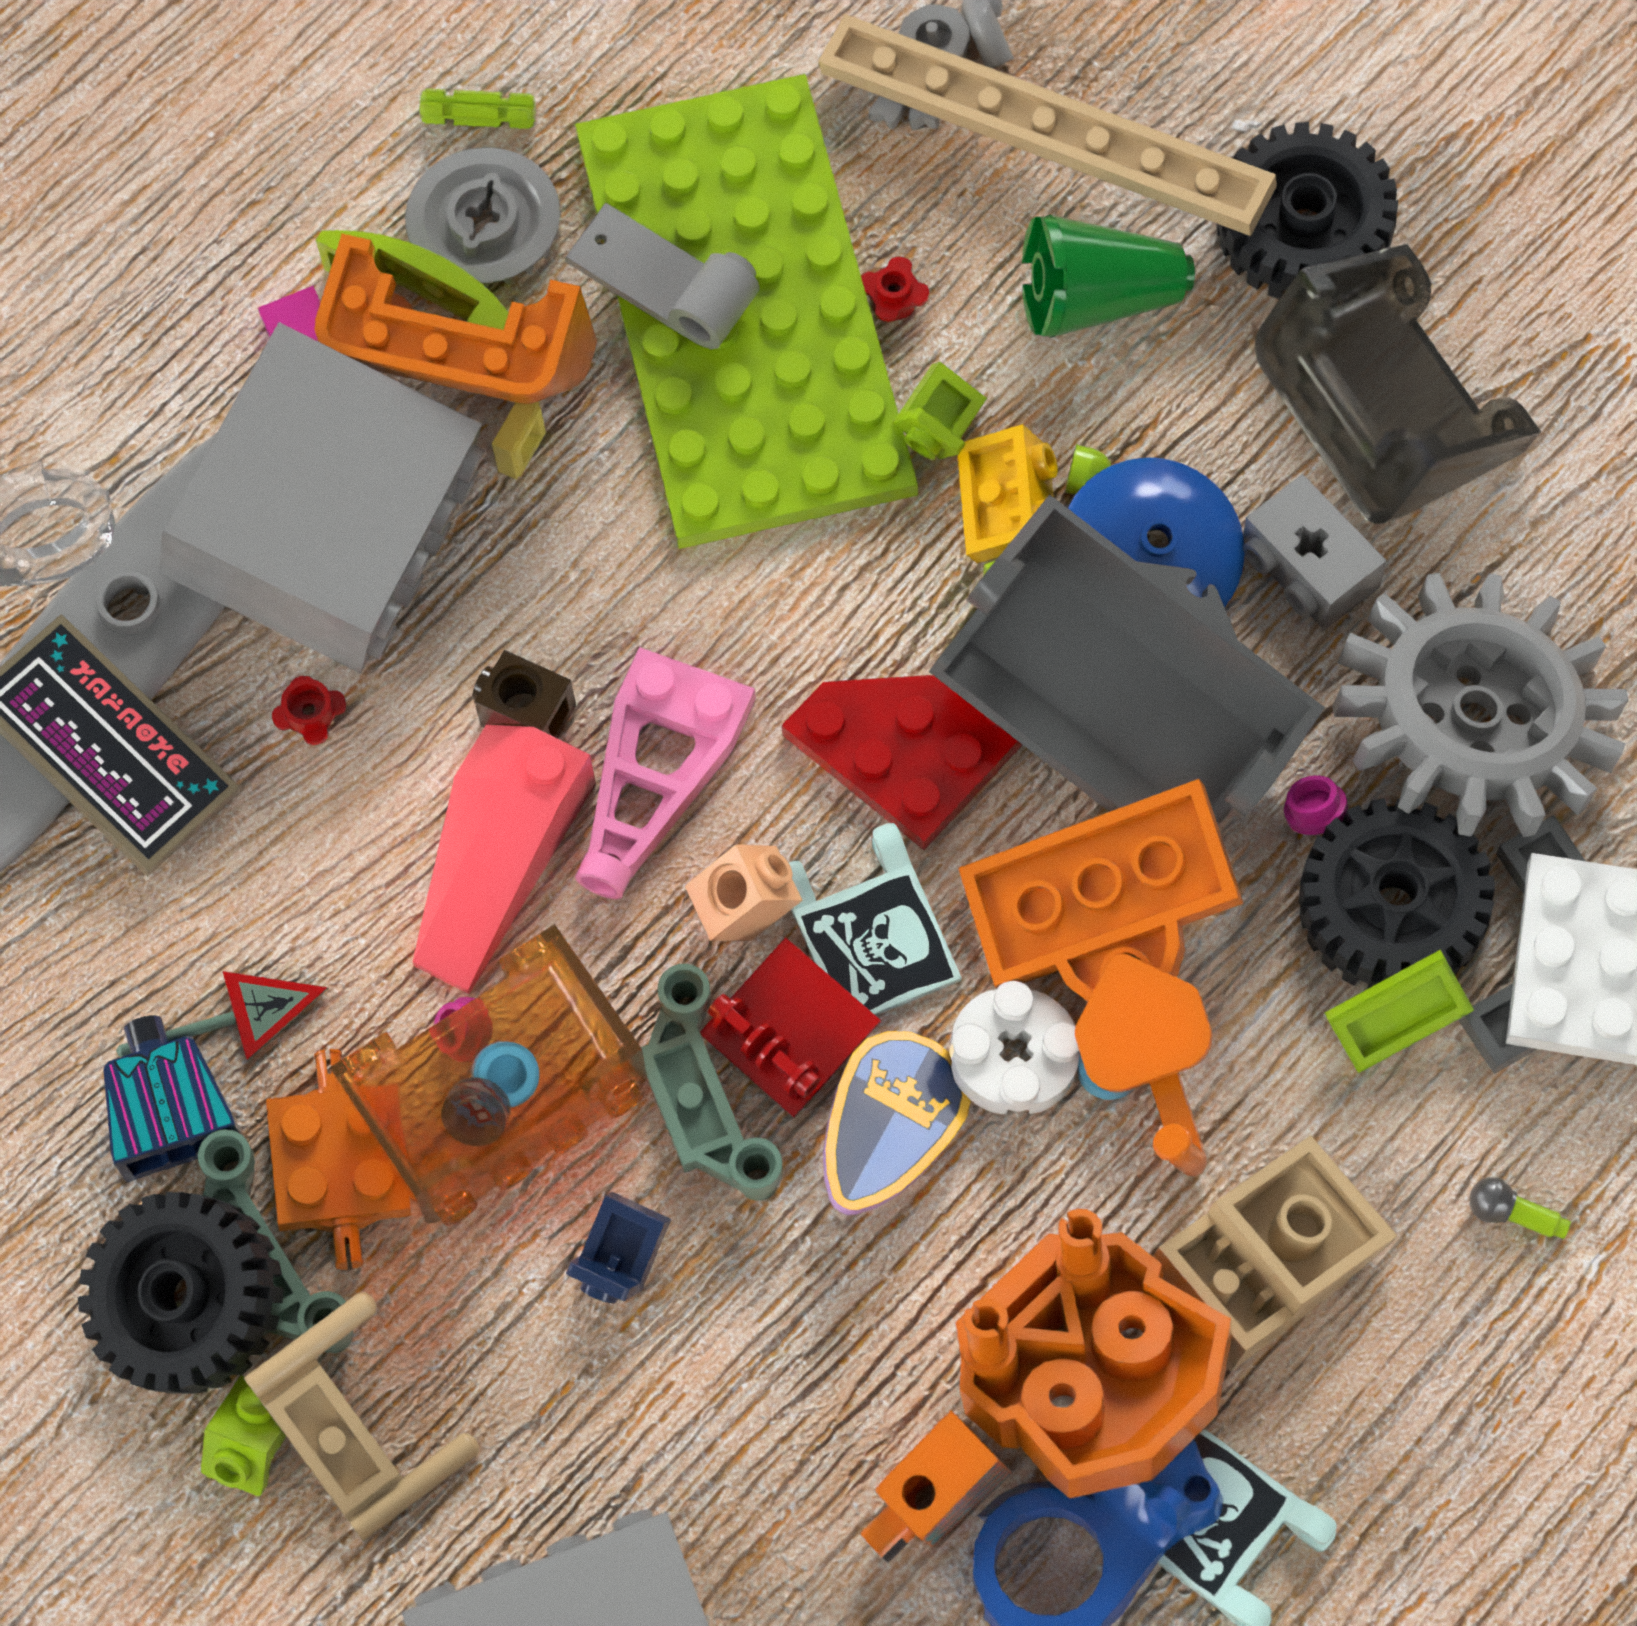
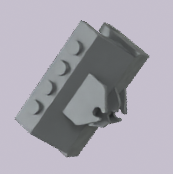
(1121, 672)

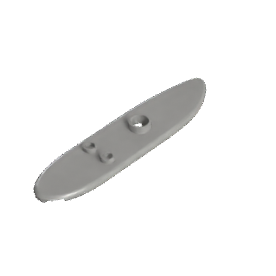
(141, 648)

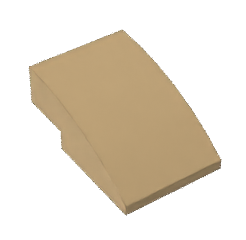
(1276, 1247)

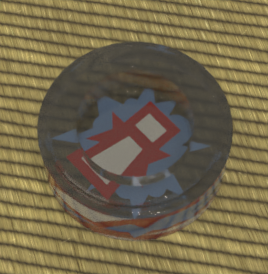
(475, 1111)

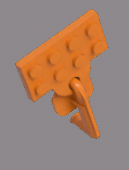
(1110, 916)

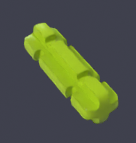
(477, 108)

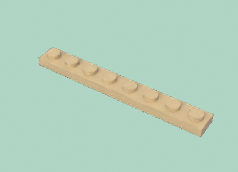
(1048, 124)

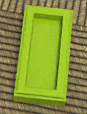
(1399, 1011)

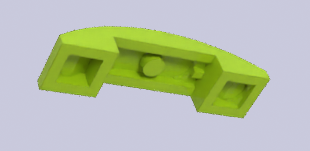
(425, 275)

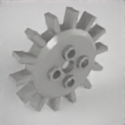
(1512, 673)

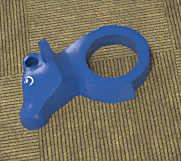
(1128, 1523)

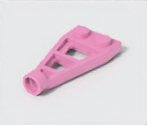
(683, 701)

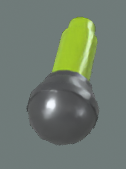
(1496, 1202)

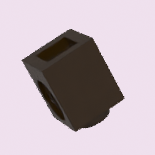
(513, 676)

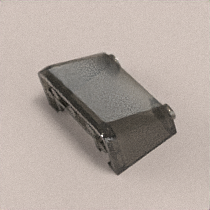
(1378, 390)

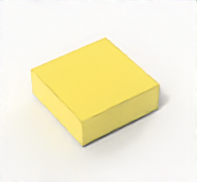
(518, 438)

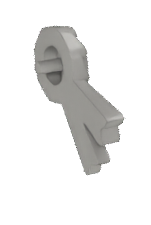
(937, 27)

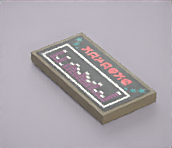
(108, 746)

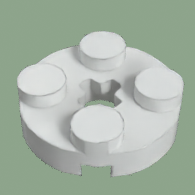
(1017, 1085)

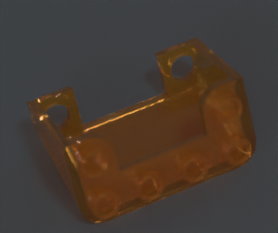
(585, 1072)

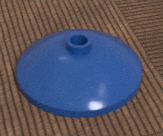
(1181, 503)

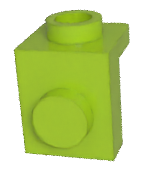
(939, 413)
(241, 1441)

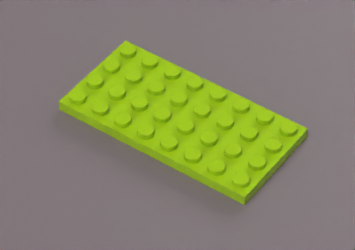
(797, 395)

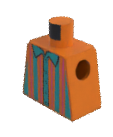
(962, 1475)

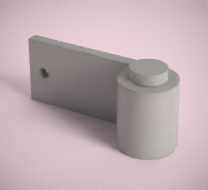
(663, 280)

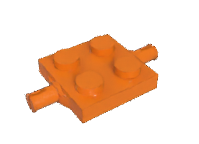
(329, 1166)

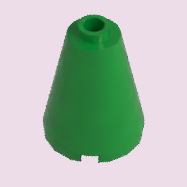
(1097, 275)

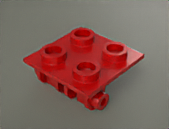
(789, 1027)

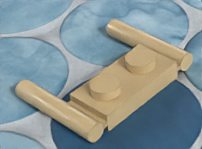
(333, 1436)

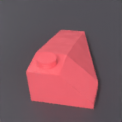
(497, 837)

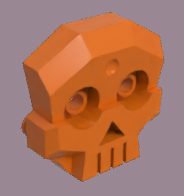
(1131, 1396)

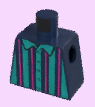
(160, 1101)

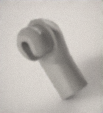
(986, 31)

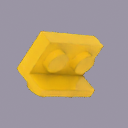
(1001, 487)

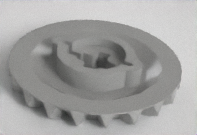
(462, 188)

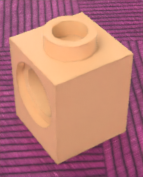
(743, 892)

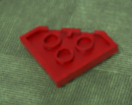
(902, 747)

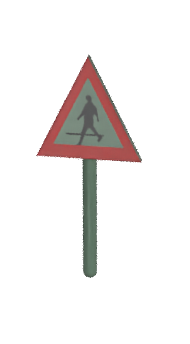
(259, 1007)

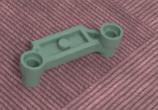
(692, 1094)
(298, 1309)

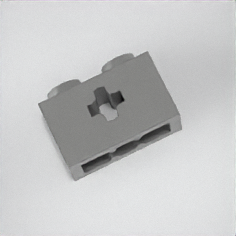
(1308, 524)

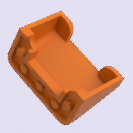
(534, 357)

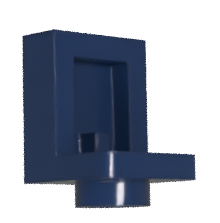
(619, 1249)

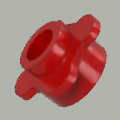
(894, 305)
(308, 692)

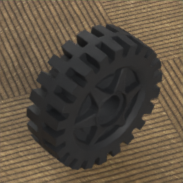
(1319, 174)
(1403, 851)
(224, 1302)

